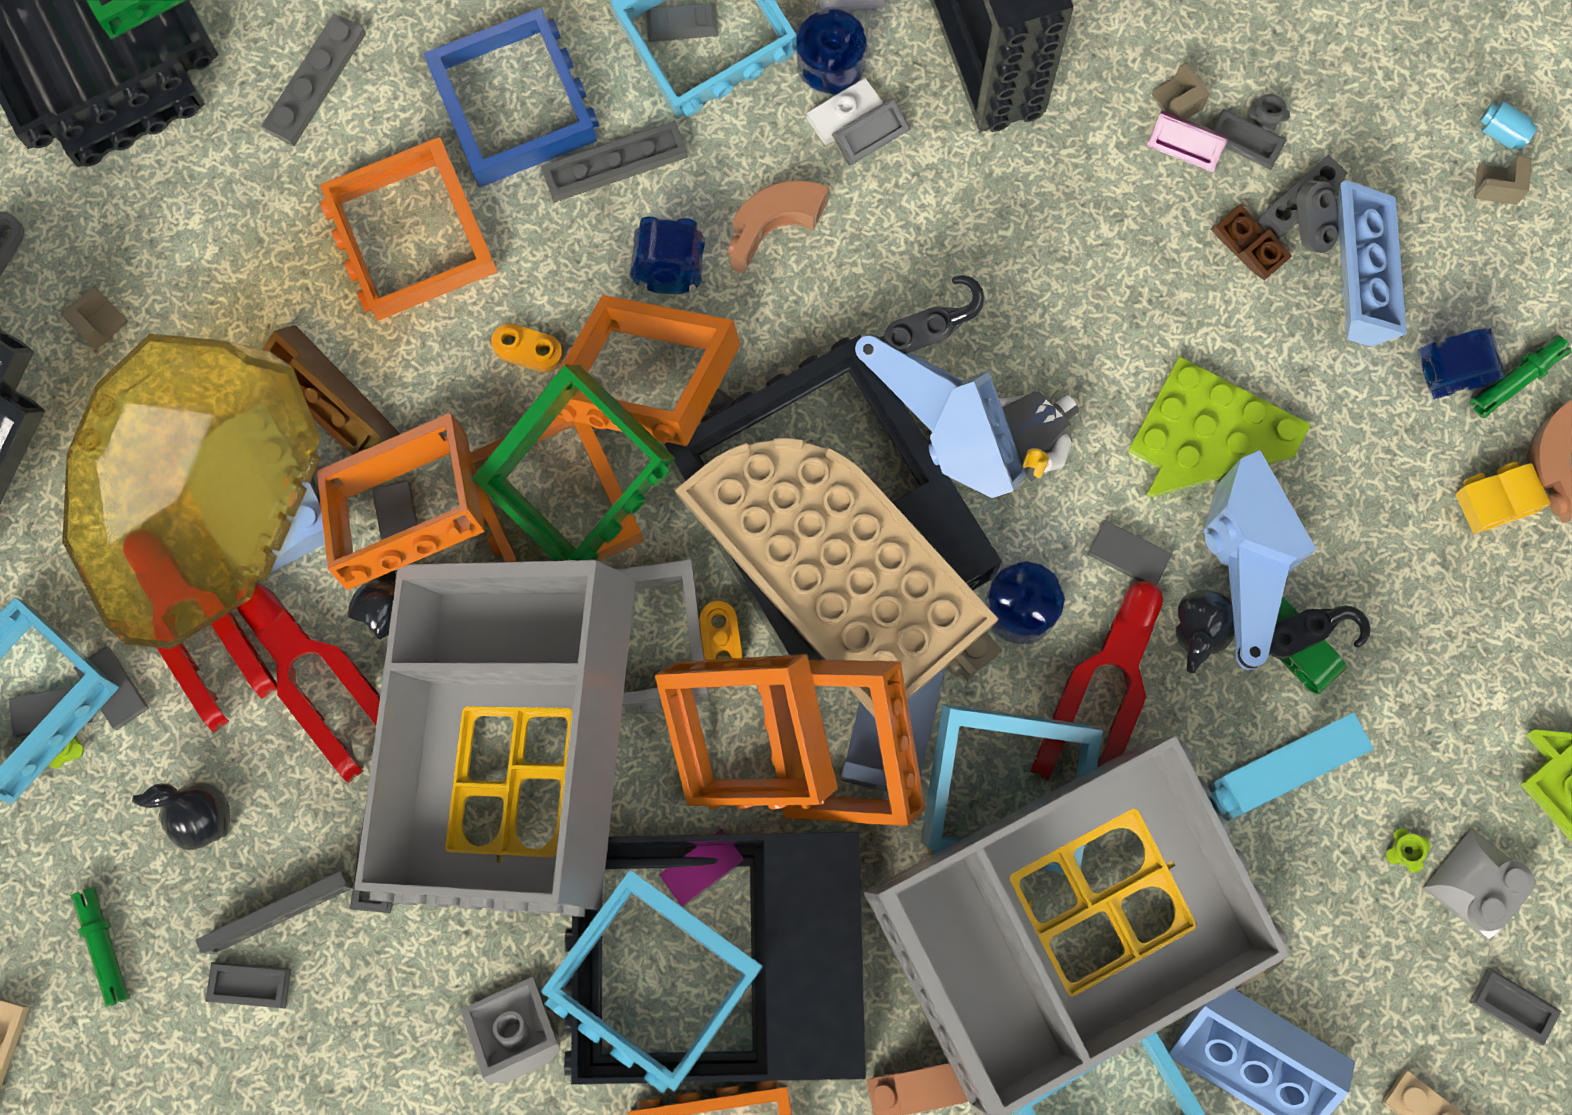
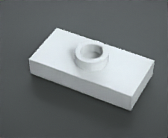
(843, 109)

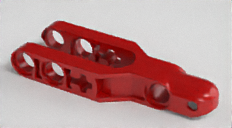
(288, 642)
(1123, 649)
(244, 655)

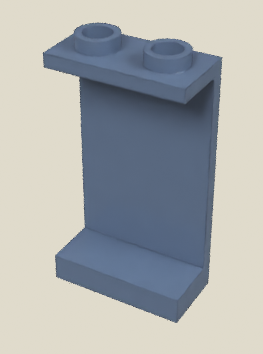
(864, 756)

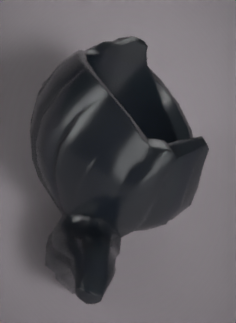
(374, 603)
(1204, 625)
(189, 815)

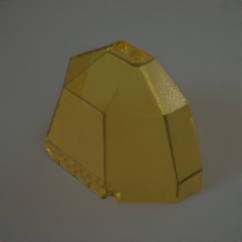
(184, 483)

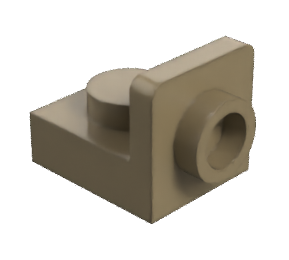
(975, 657)

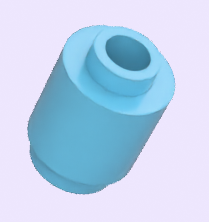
(1508, 125)

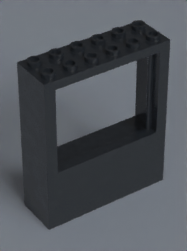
(1005, 54)
(932, 508)
(801, 935)

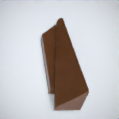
(330, 394)

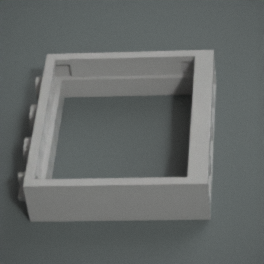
(663, 575)

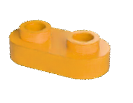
(525, 348)
(720, 639)

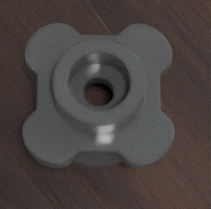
(1269, 111)

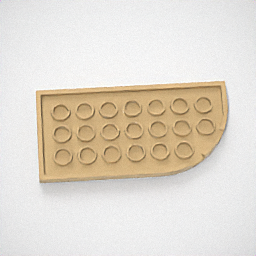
(837, 558)

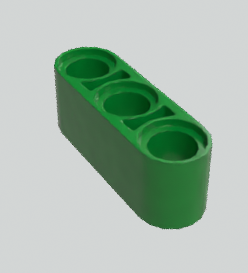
(1316, 664)

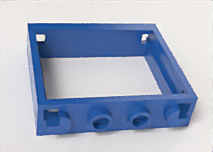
(536, 150)

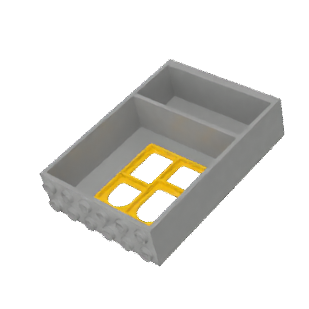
(495, 645)
(989, 965)

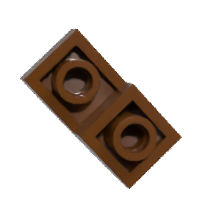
(1254, 247)

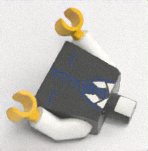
(1040, 431)

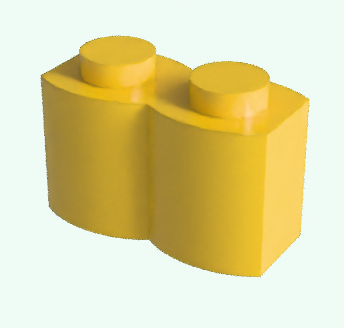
(1502, 497)

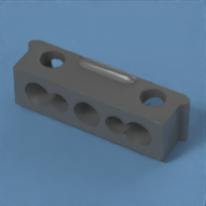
(1327, 168)

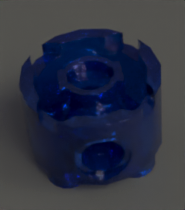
(831, 51)
(667, 255)
(1461, 363)
(1025, 602)

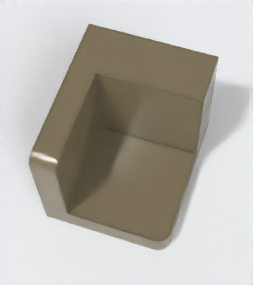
(1183, 94)
(1503, 184)
(94, 317)

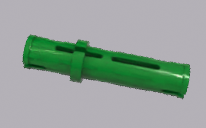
(1531, 367)
(100, 946)

